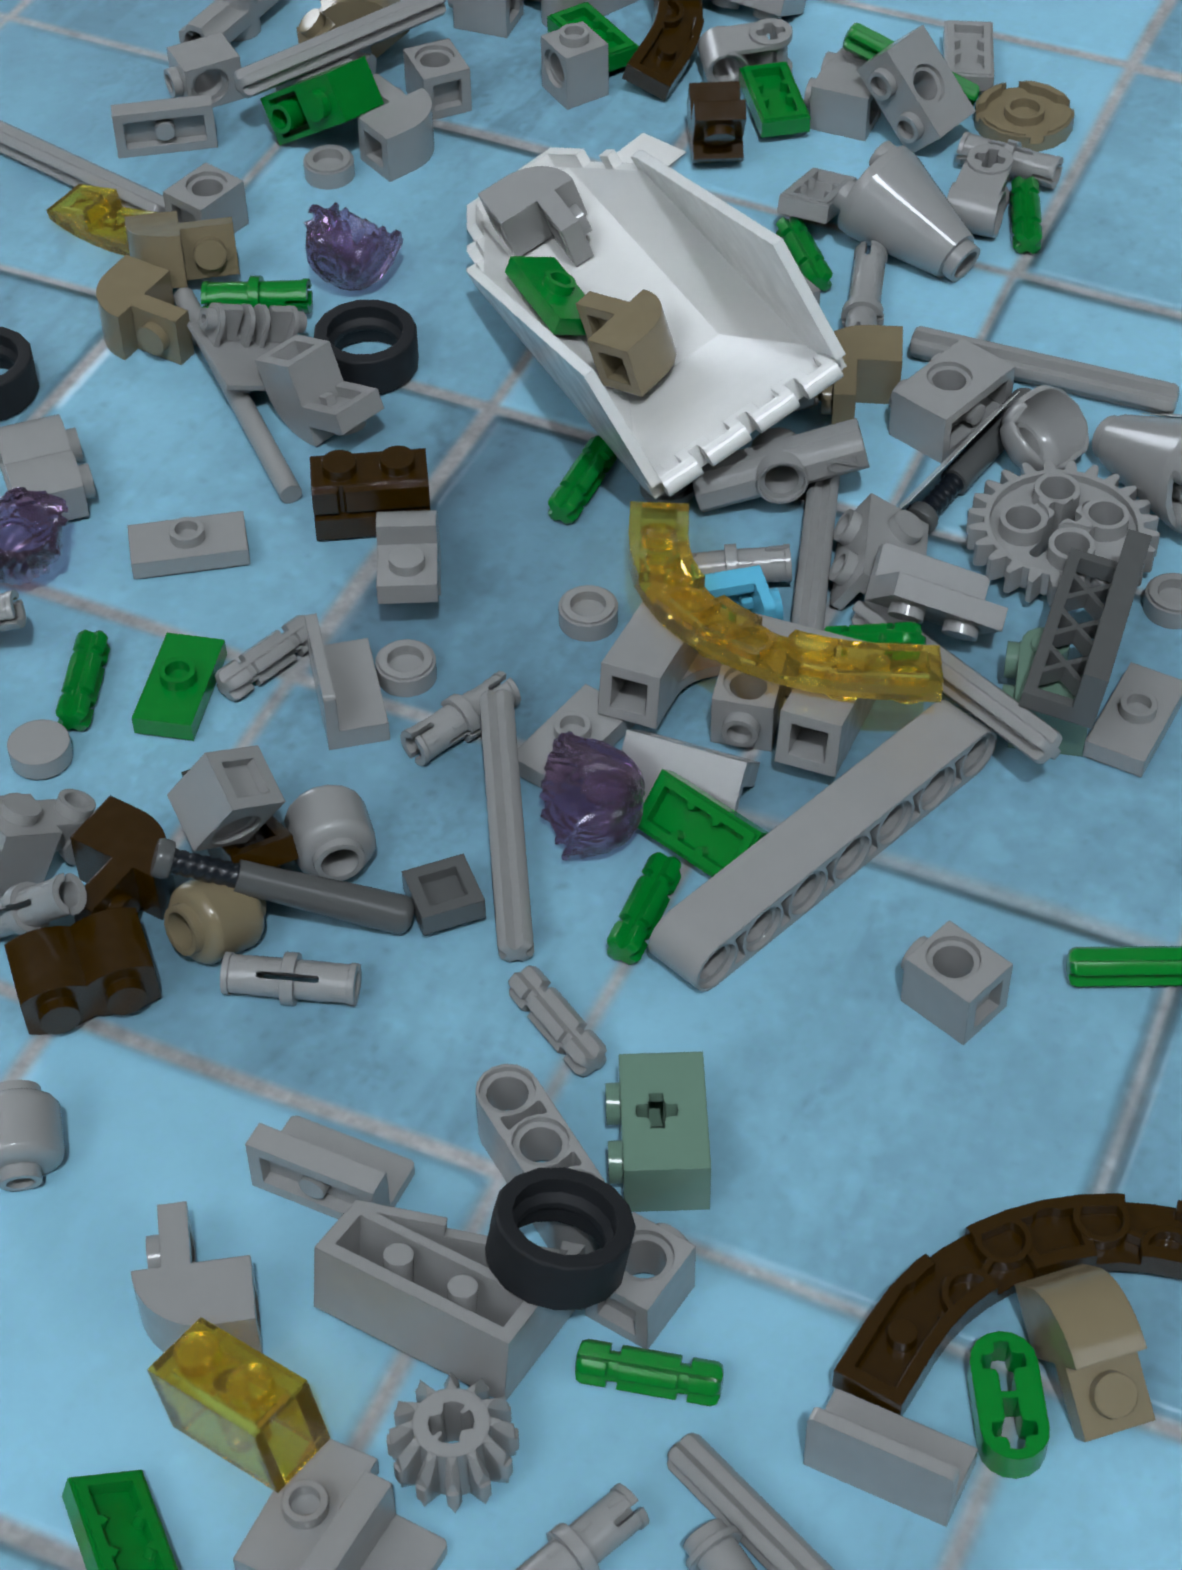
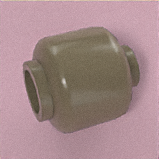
(212, 920)

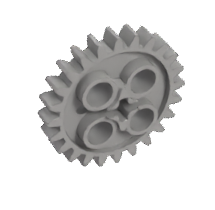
(1035, 518)

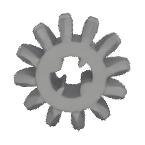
(457, 1468)

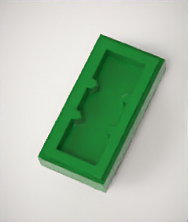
(620, 46)
(774, 99)
(548, 291)
(179, 686)
(696, 824)
(117, 1522)

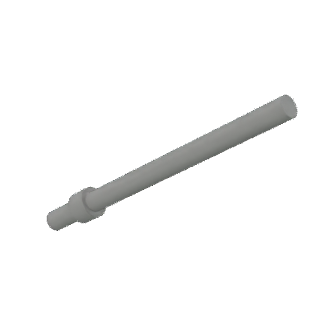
(249, 418)

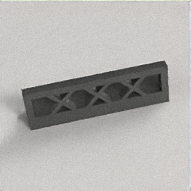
(1105, 630)

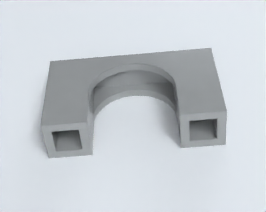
(653, 665)

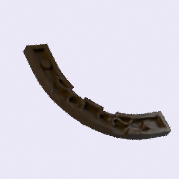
(667, 47)
(978, 1270)

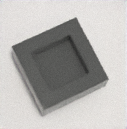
(444, 894)

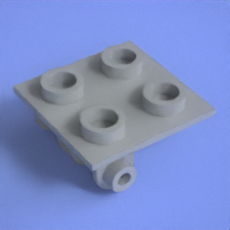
(239, 334)

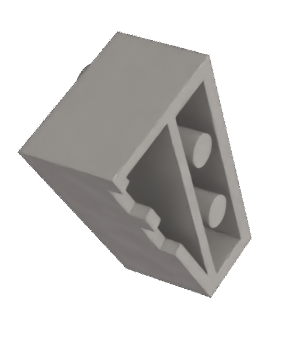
(431, 1294)

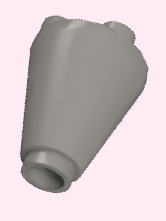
(907, 214)
(1147, 455)

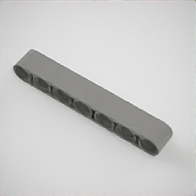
(821, 845)

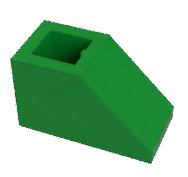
(322, 101)

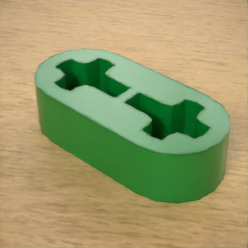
(1022, 1402)

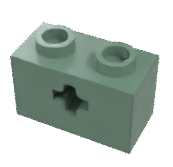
(663, 1132)

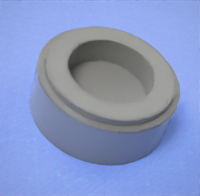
(329, 167)
(1164, 600)
(588, 613)
(406, 668)
(40, 749)

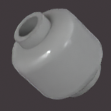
(331, 832)
(28, 1135)

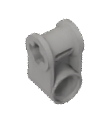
(734, 46)
(980, 189)

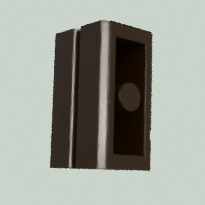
(356, 486)

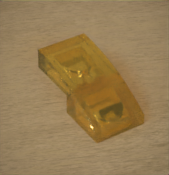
(95, 217)

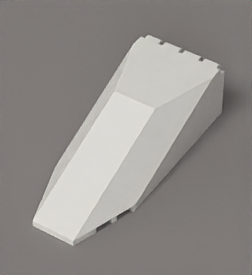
(731, 297)

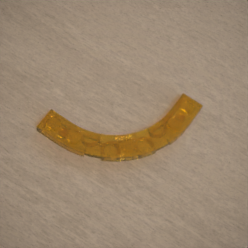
(735, 637)

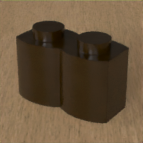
(82, 971)

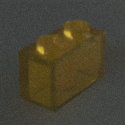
(239, 1404)

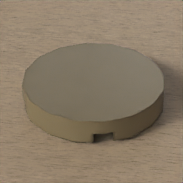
(1029, 114)

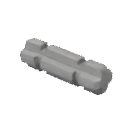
(263, 660)
(557, 1021)

